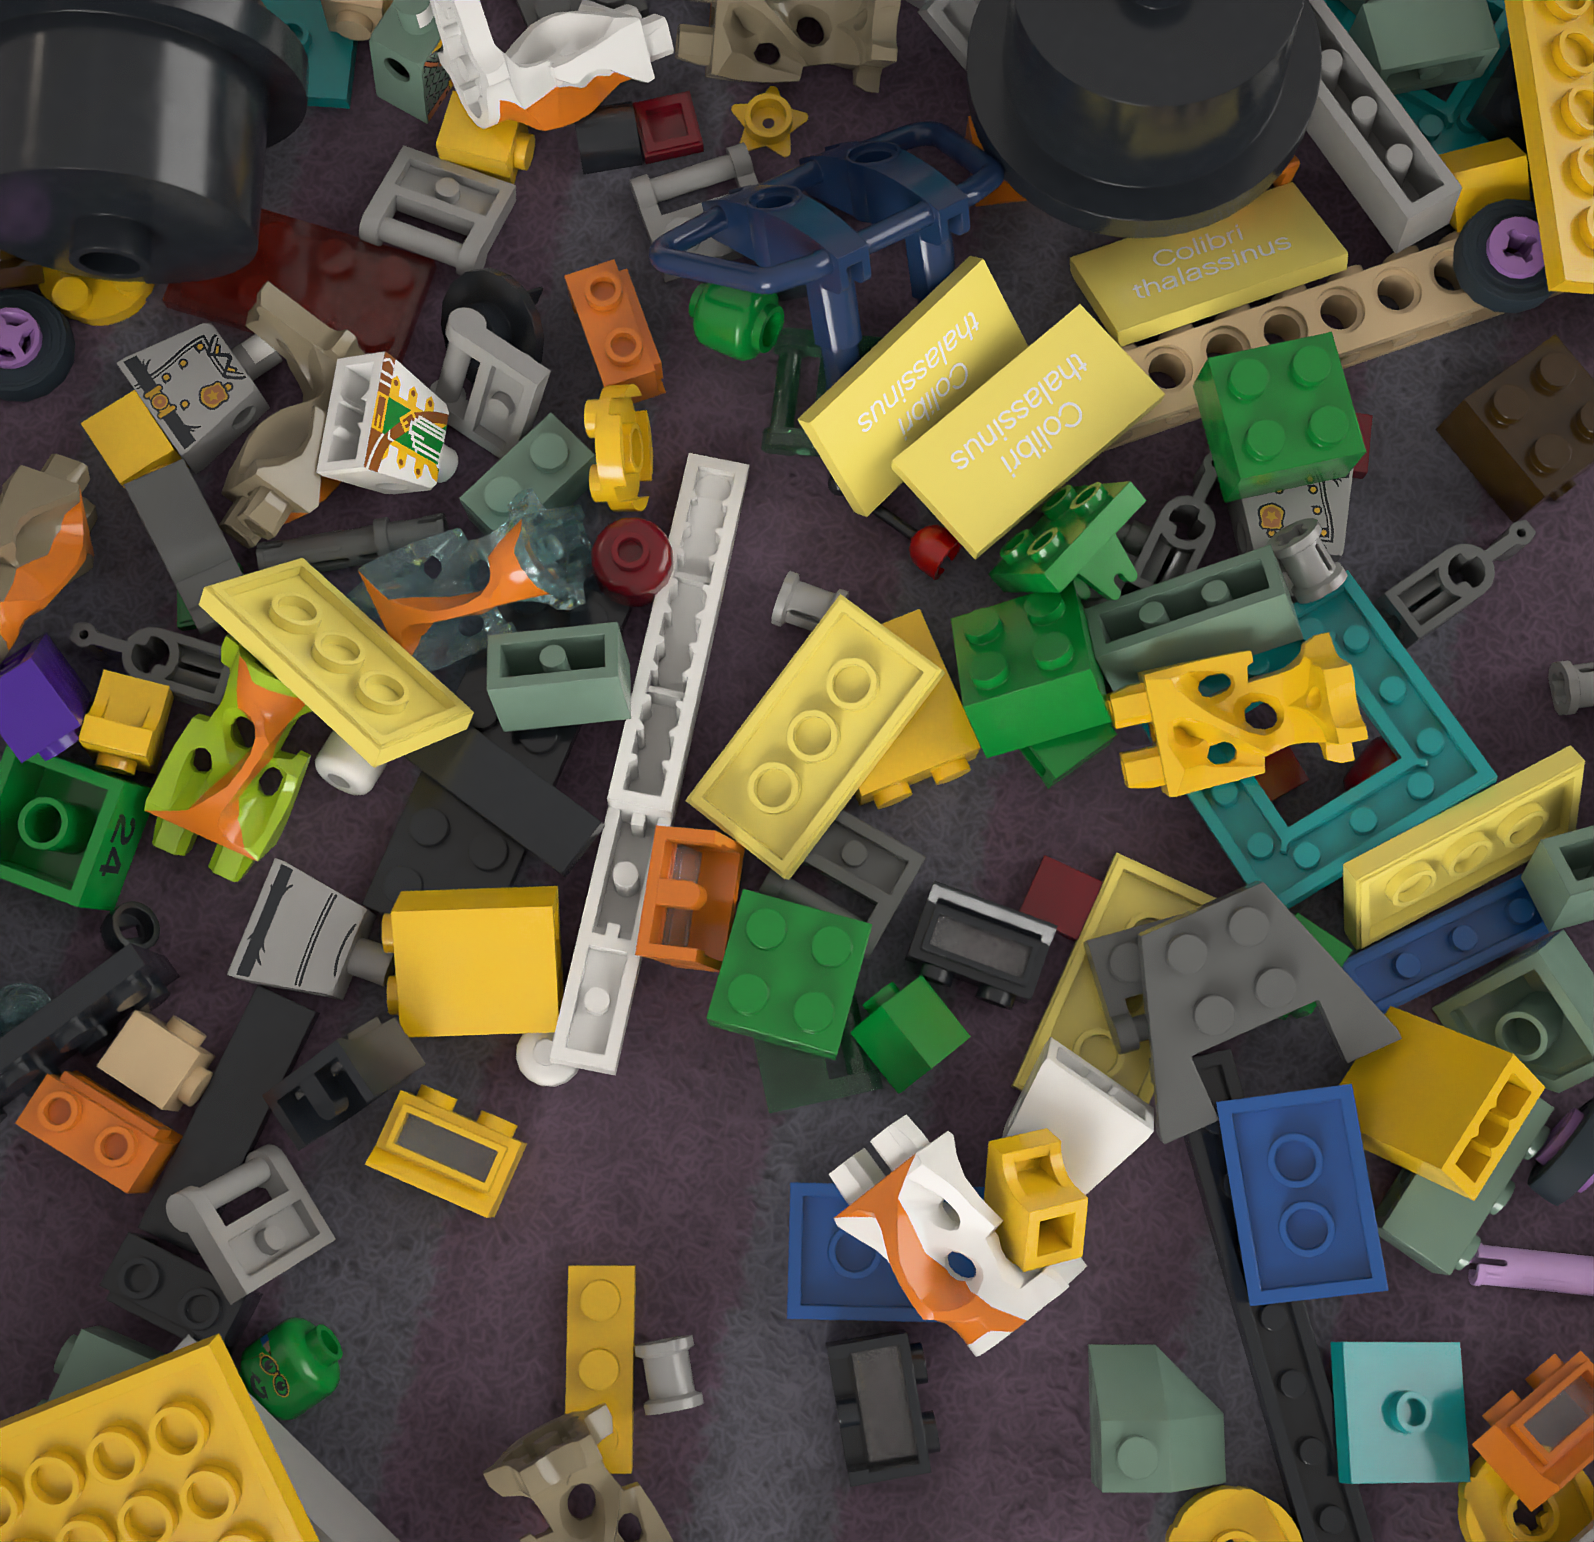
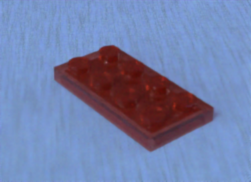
(328, 273)

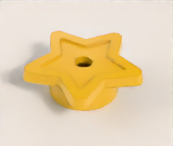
(768, 106)

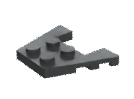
(1229, 973)

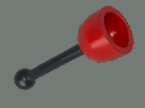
(927, 546)

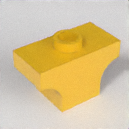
(126, 724)
(1035, 1200)

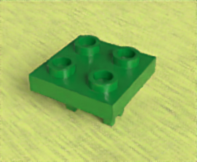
(1073, 543)

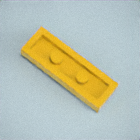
(603, 1353)

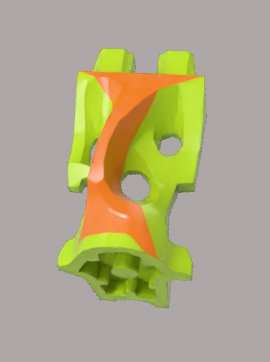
(228, 798)

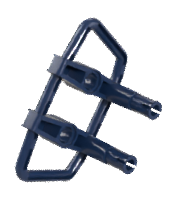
(810, 245)

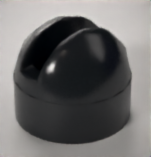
(127, 916)

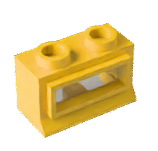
(448, 1152)

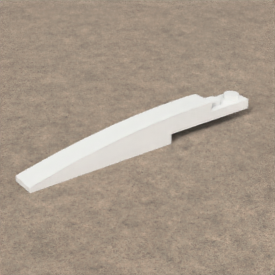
(650, 764)

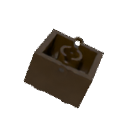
(1527, 429)

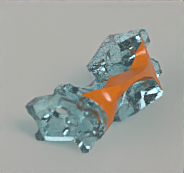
(521, 553)

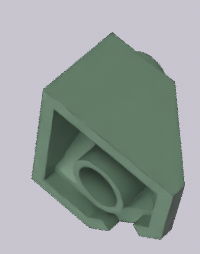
(1533, 1008)
(1150, 1424)

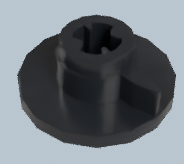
(504, 305)

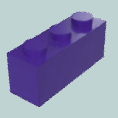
(40, 700)

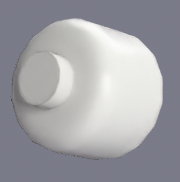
(345, 767)
(534, 1060)

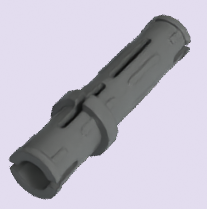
(352, 546)

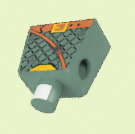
(409, 43)

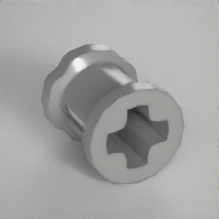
(1307, 560)
(802, 603)
(1571, 686)
(668, 1375)

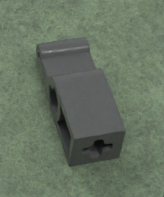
(183, 535)
(1165, 547)
(1442, 595)
(192, 669)

